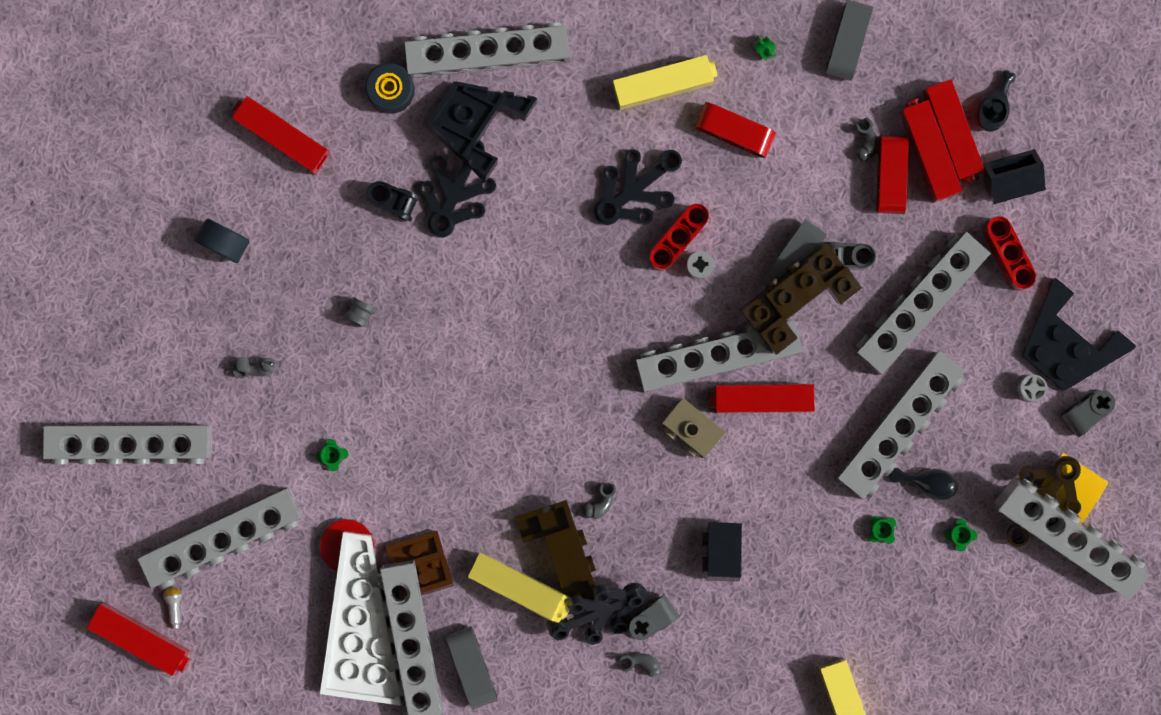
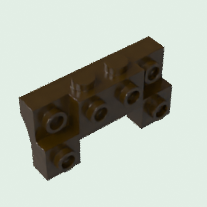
(794, 290)
(564, 545)

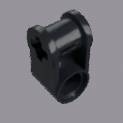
(395, 200)

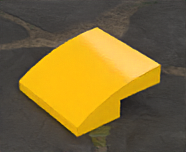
(1088, 490)

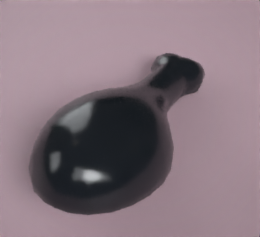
(995, 107)
(931, 483)

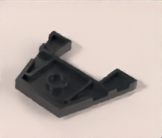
(466, 115)
(1061, 351)

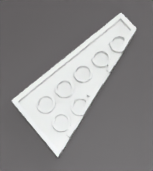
(358, 643)

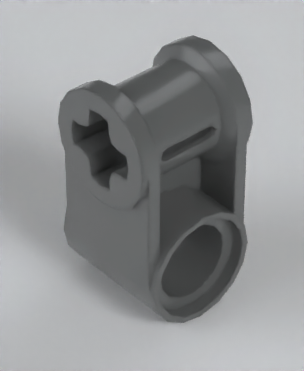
(847, 254)
(1084, 413)
(656, 615)

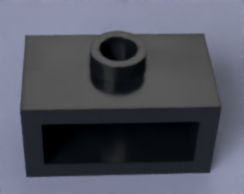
(1014, 176)
(723, 551)

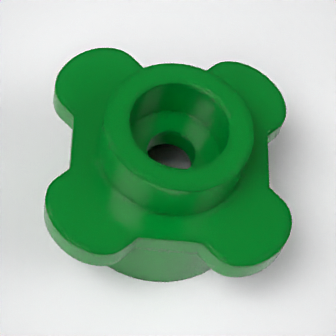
(765, 47)
(332, 447)
(875, 534)
(968, 535)

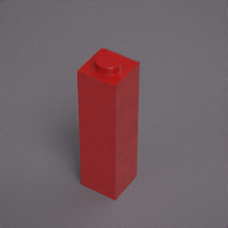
(955, 130)
(280, 134)
(930, 150)
(763, 398)
(139, 639)

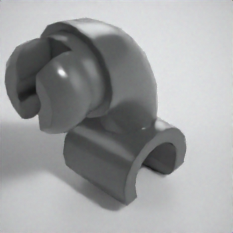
(870, 146)
(243, 369)
(600, 509)
(647, 661)

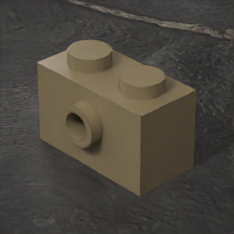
(692, 428)

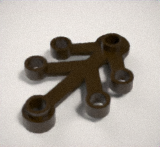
(1051, 489)

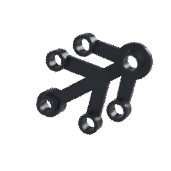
(634, 190)
(454, 195)
(627, 599)

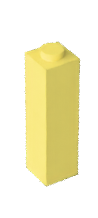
(664, 82)
(520, 587)
(841, 688)

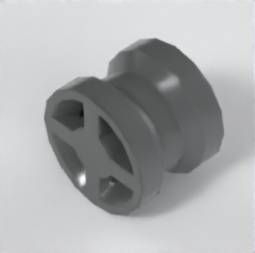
(360, 312)

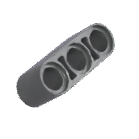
(849, 40)
(802, 243)
(471, 667)

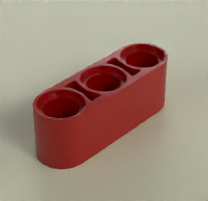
(735, 129)
(892, 174)
(682, 224)
(1009, 239)

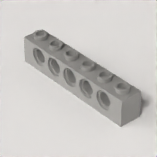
(475, 61)
(972, 255)
(950, 376)
(652, 379)
(57, 439)
(155, 563)
(405, 574)
(1124, 580)

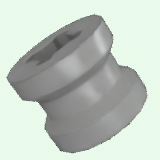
(699, 269)
(1037, 388)

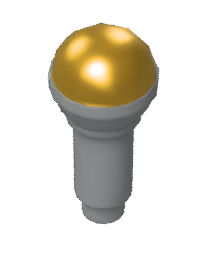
(172, 597)

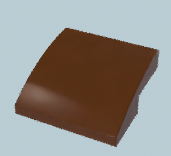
(429, 560)

